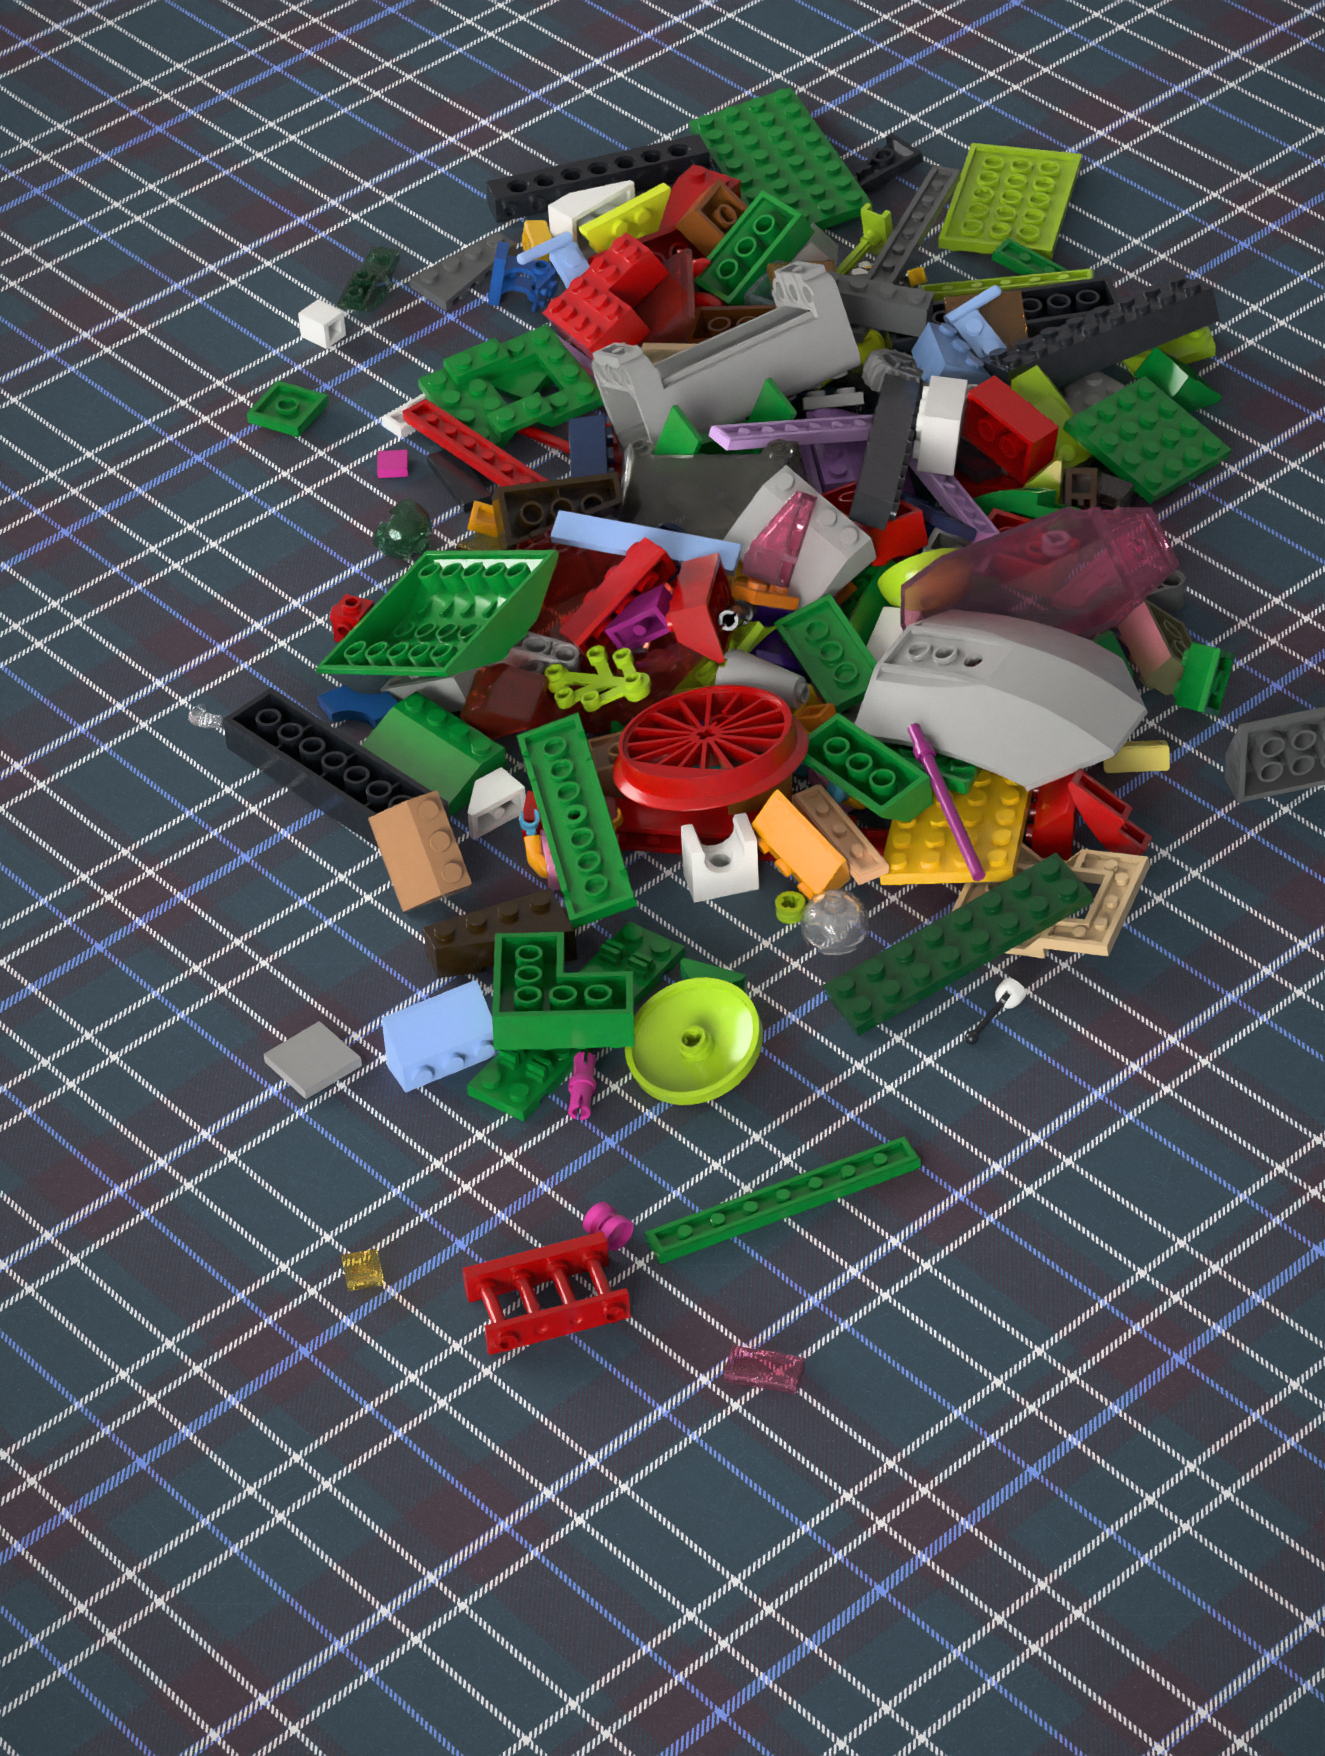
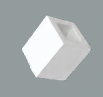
(322, 324)

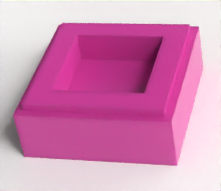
(392, 463)

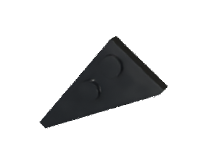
(887, 163)

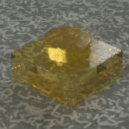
(362, 1269)

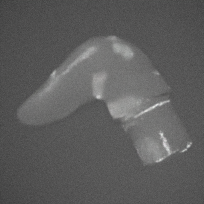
(201, 719)

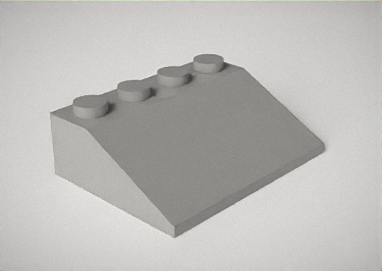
(832, 547)

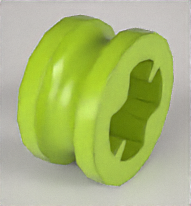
(784, 902)

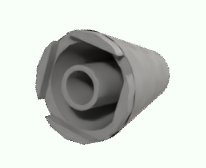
(756, 672)

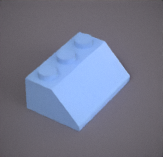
(438, 1036)

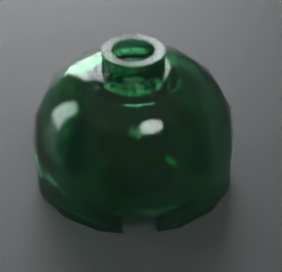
(406, 532)

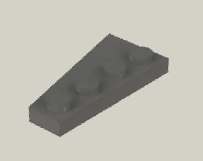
(458, 272)

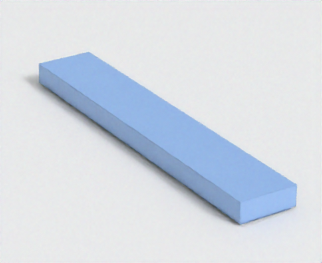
(618, 536)

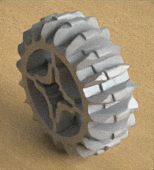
(893, 363)

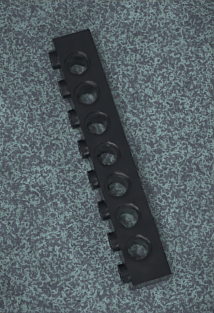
(645, 166)

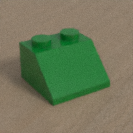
(1177, 381)
(1204, 678)

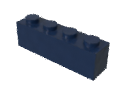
(590, 446)

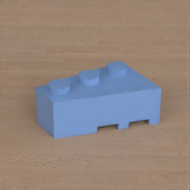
(946, 355)

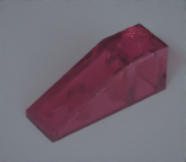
(778, 545)

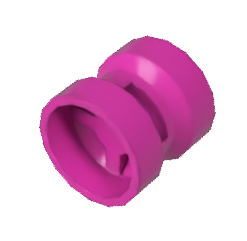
(616, 1227)

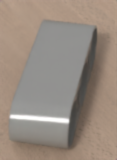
(544, 649)

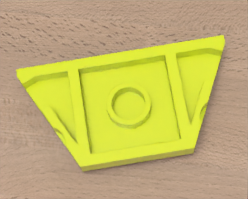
(636, 217)

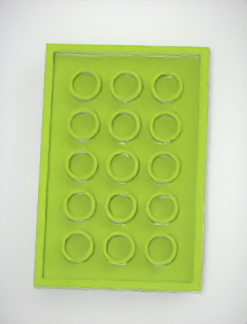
(1010, 196)

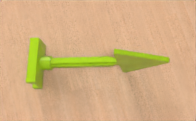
(876, 231)

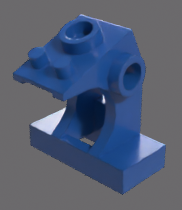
(504, 278)

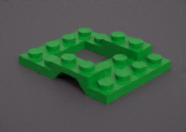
(467, 395)

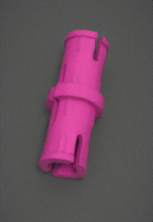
(582, 1085)

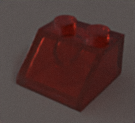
(504, 700)

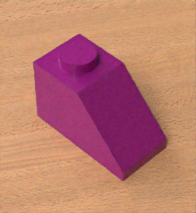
(641, 620)

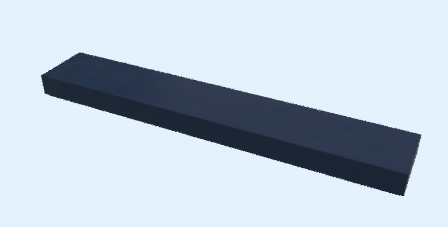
(940, 518)

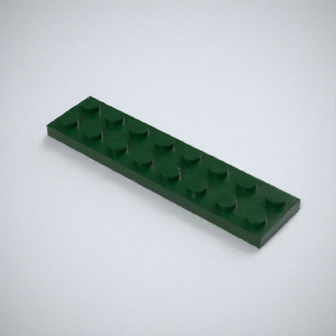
(957, 944)

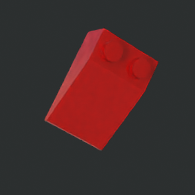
(687, 190)

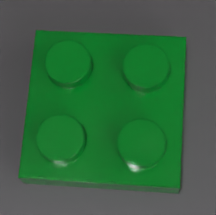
(287, 408)

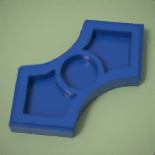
(347, 704)

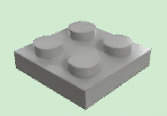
(843, 399)

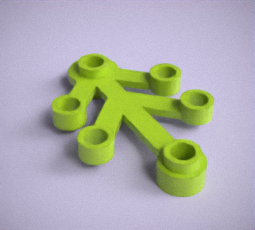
(633, 685)

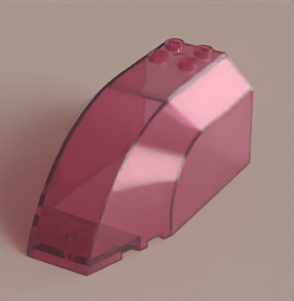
(1058, 570)

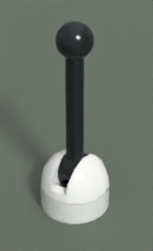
(1008, 995)

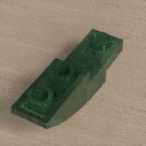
(372, 283)

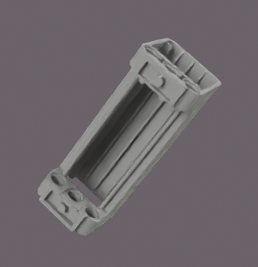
(725, 374)

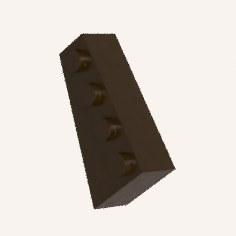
(532, 508)
(468, 941)

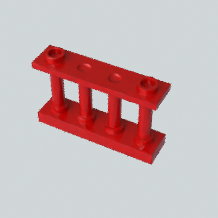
(540, 1266)

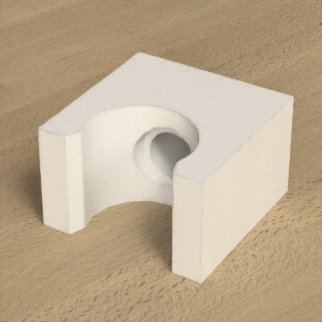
(723, 867)

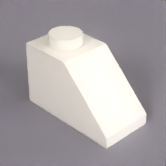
(494, 802)

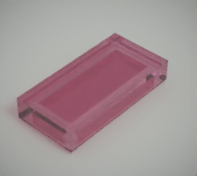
(764, 1369)

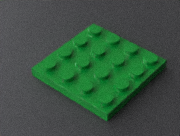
(1147, 439)

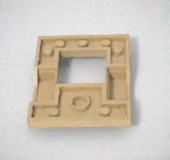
(1096, 934)

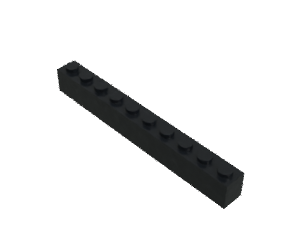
(886, 453)

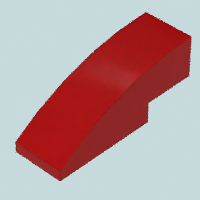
(1107, 816)

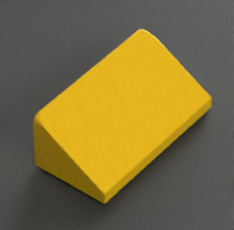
(535, 233)

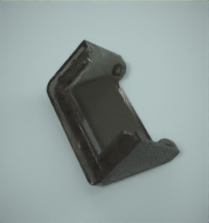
(698, 490)

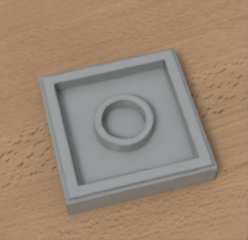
(312, 1060)

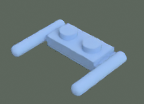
(563, 254)
(972, 326)

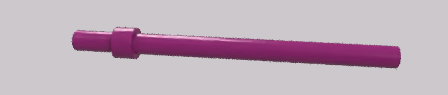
(925, 755)

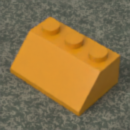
(798, 847)

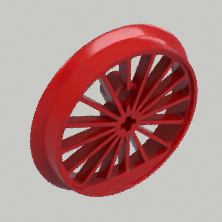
(661, 748)

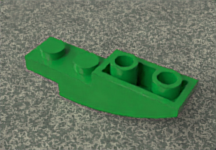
(1024, 502)

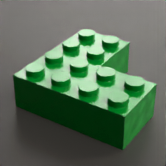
(552, 1009)

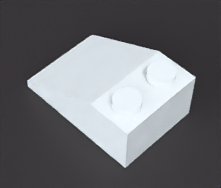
(584, 206)

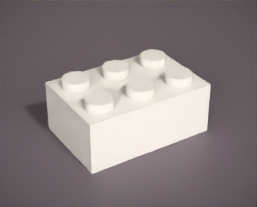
(939, 425)

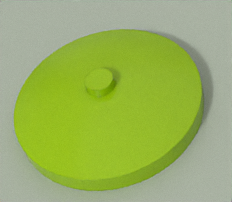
(694, 1041)

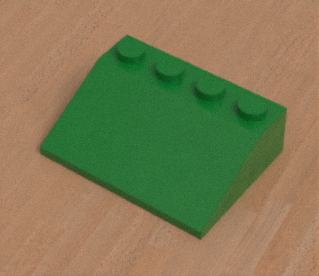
(435, 749)

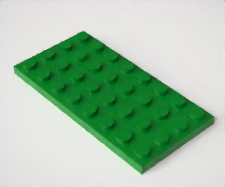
(781, 150)

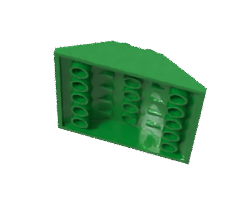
(448, 614)

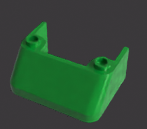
(682, 438)

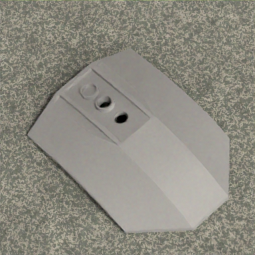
(1025, 712)

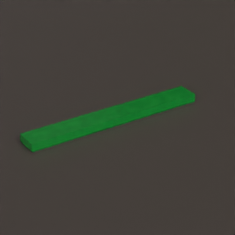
(782, 1200)

